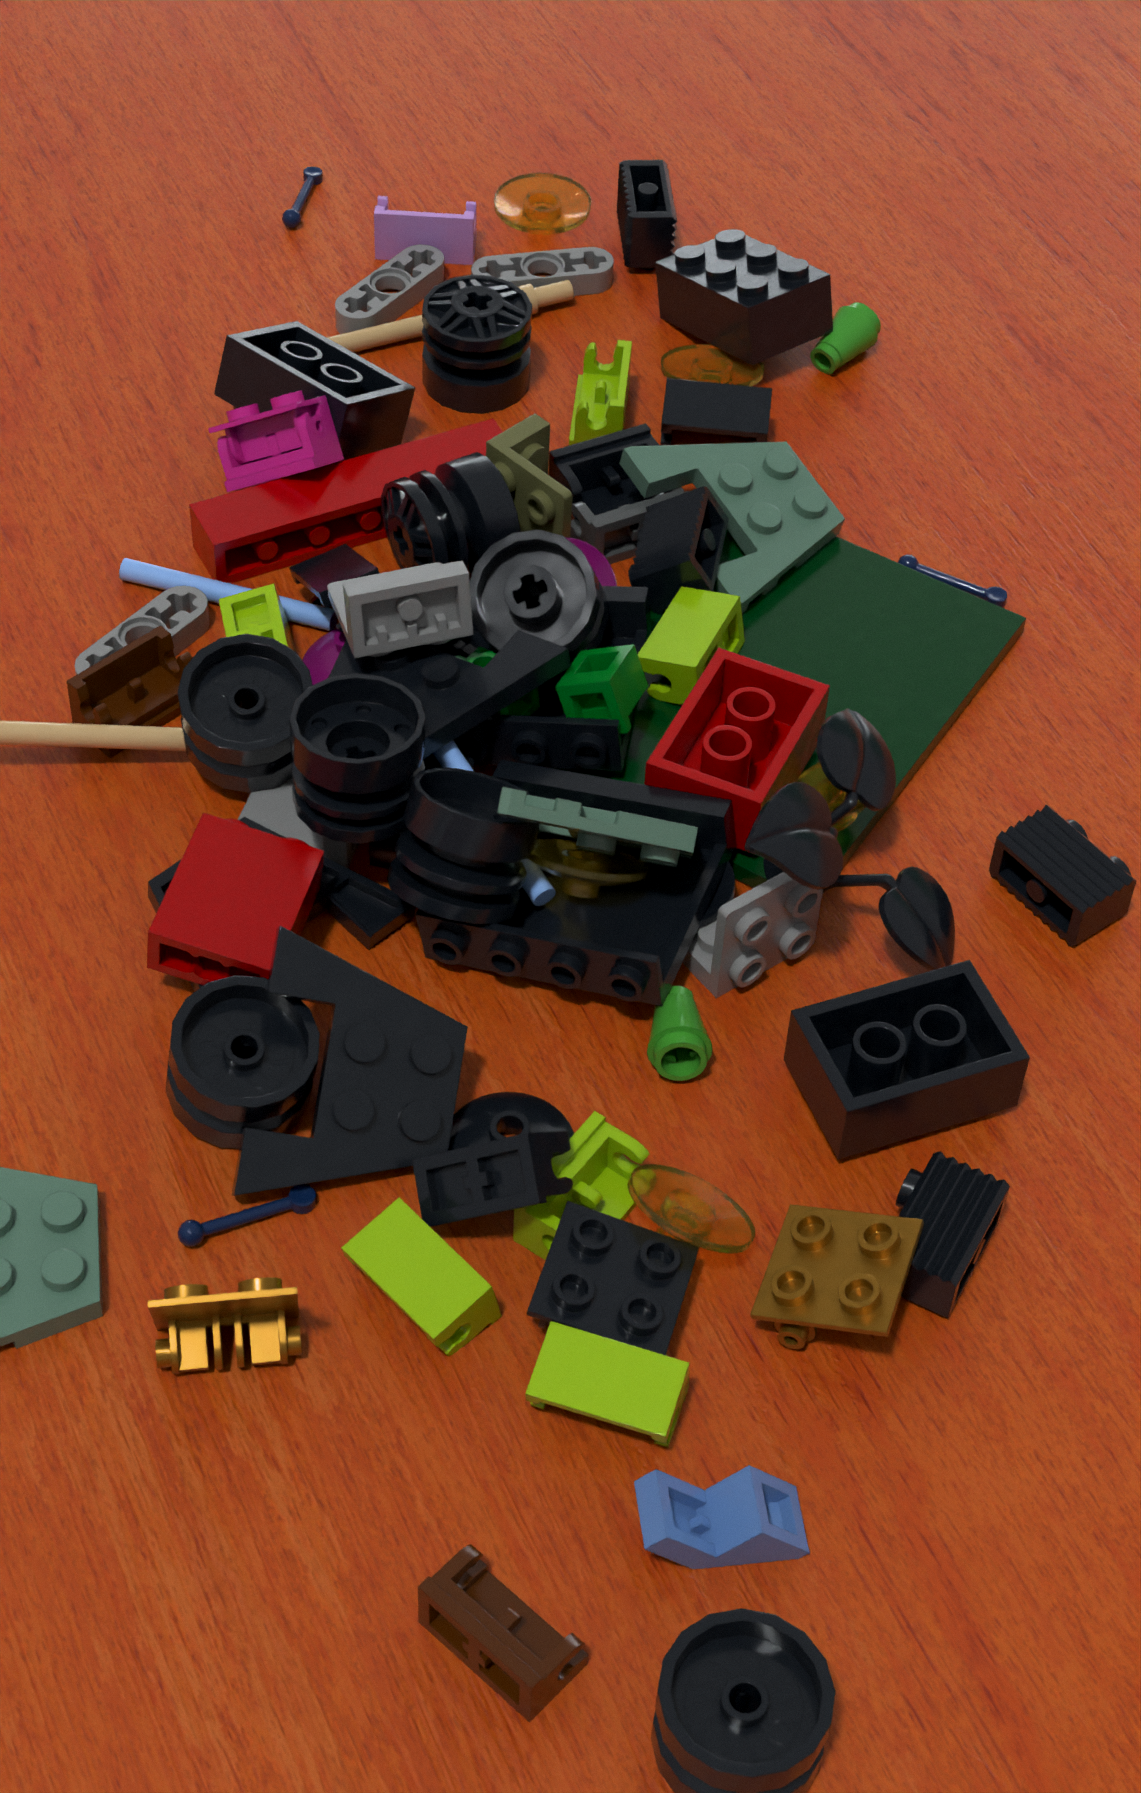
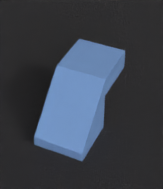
(728, 1524)

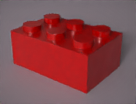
(740, 735)

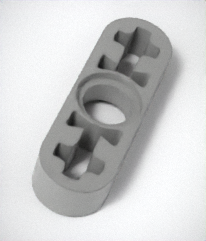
(585, 267)
(410, 272)
(178, 610)

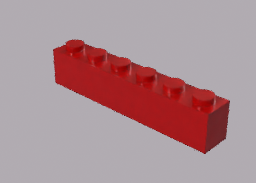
(316, 509)

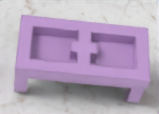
(450, 233)

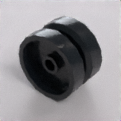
(535, 569)
(238, 711)
(240, 1060)
(742, 1706)

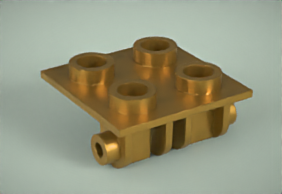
(836, 1273)
(191, 1310)

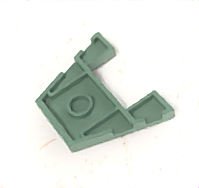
(765, 491)
(602, 830)
(47, 1255)

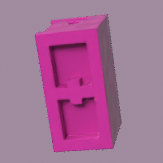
(277, 442)

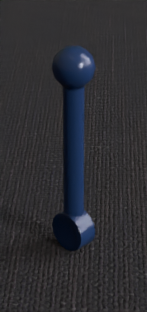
(311, 176)
(993, 594)
(300, 1200)

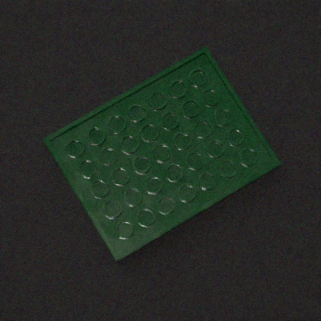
(883, 640)

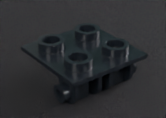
(613, 1279)

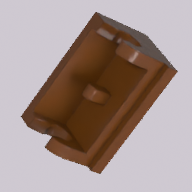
(131, 685)
(498, 1634)

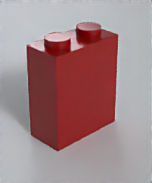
(231, 900)

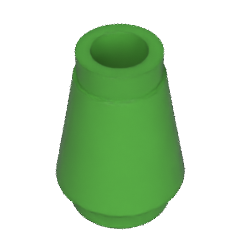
(853, 333)
(678, 1037)

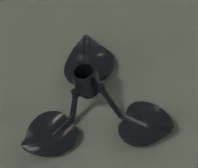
(799, 839)

